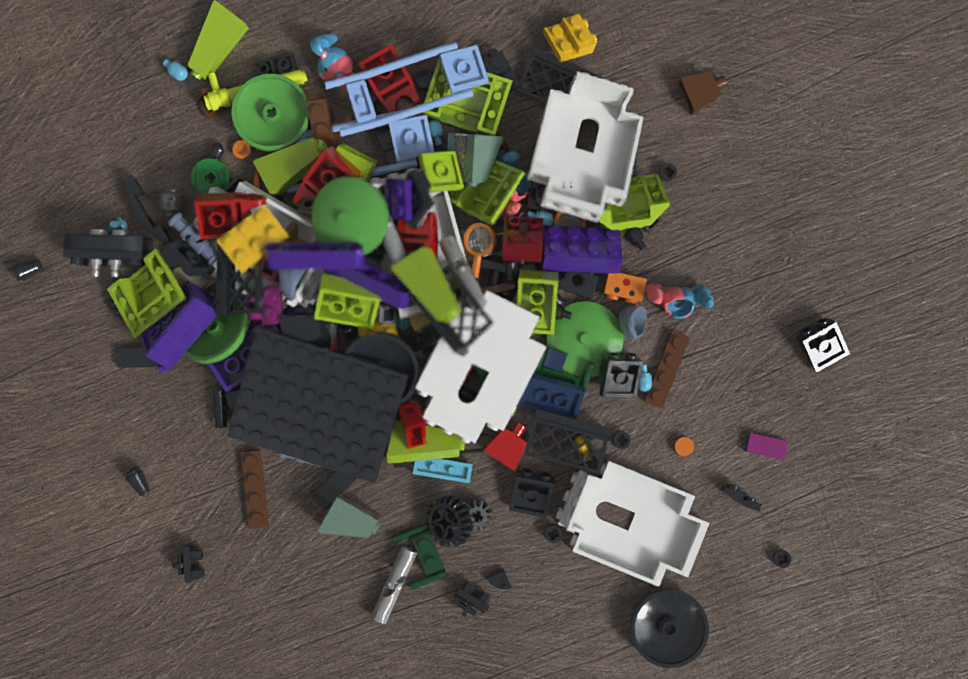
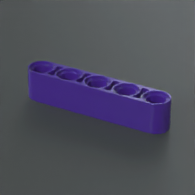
(314, 255)
(378, 282)

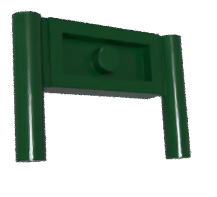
(564, 376)
(427, 553)

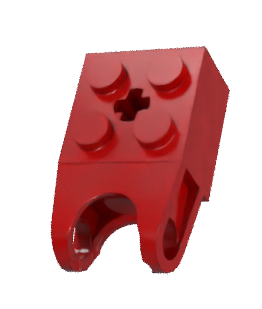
(395, 85)
(327, 165)
(232, 208)
(415, 239)

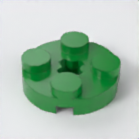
(203, 168)

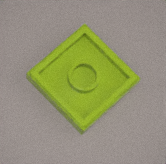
(441, 171)

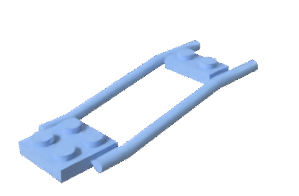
(461, 67)
(409, 140)

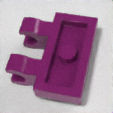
(271, 307)

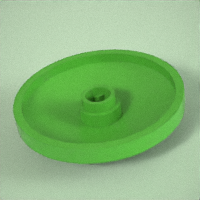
(270, 112)
(350, 213)
(586, 336)
(219, 338)

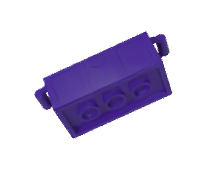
(180, 328)

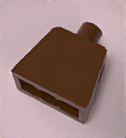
(701, 90)

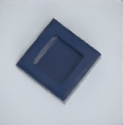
(555, 359)

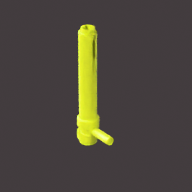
(225, 97)

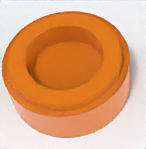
(242, 149)
(683, 446)

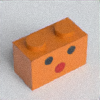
(624, 287)

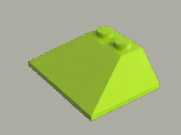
(473, 114)
(489, 198)
(642, 206)
(147, 294)

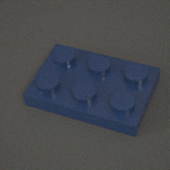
(552, 396)

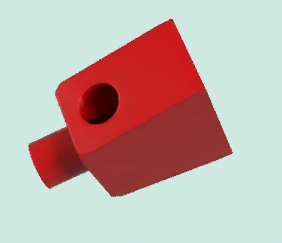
(410, 418)
(507, 446)

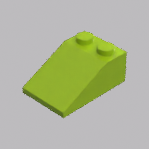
(539, 295)
(345, 302)

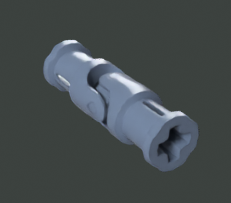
(190, 234)

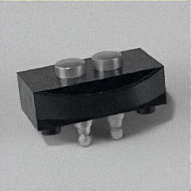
(103, 248)

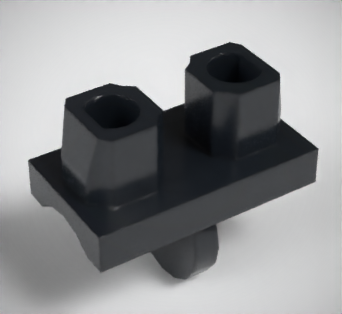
(187, 566)
(479, 603)

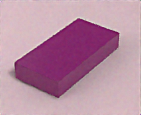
(766, 446)

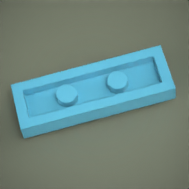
(444, 469)

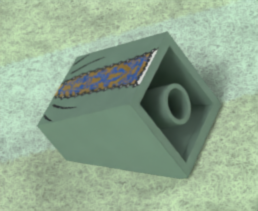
(474, 155)
(350, 519)

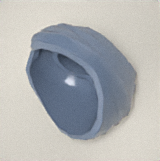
(290, 281)
(632, 321)

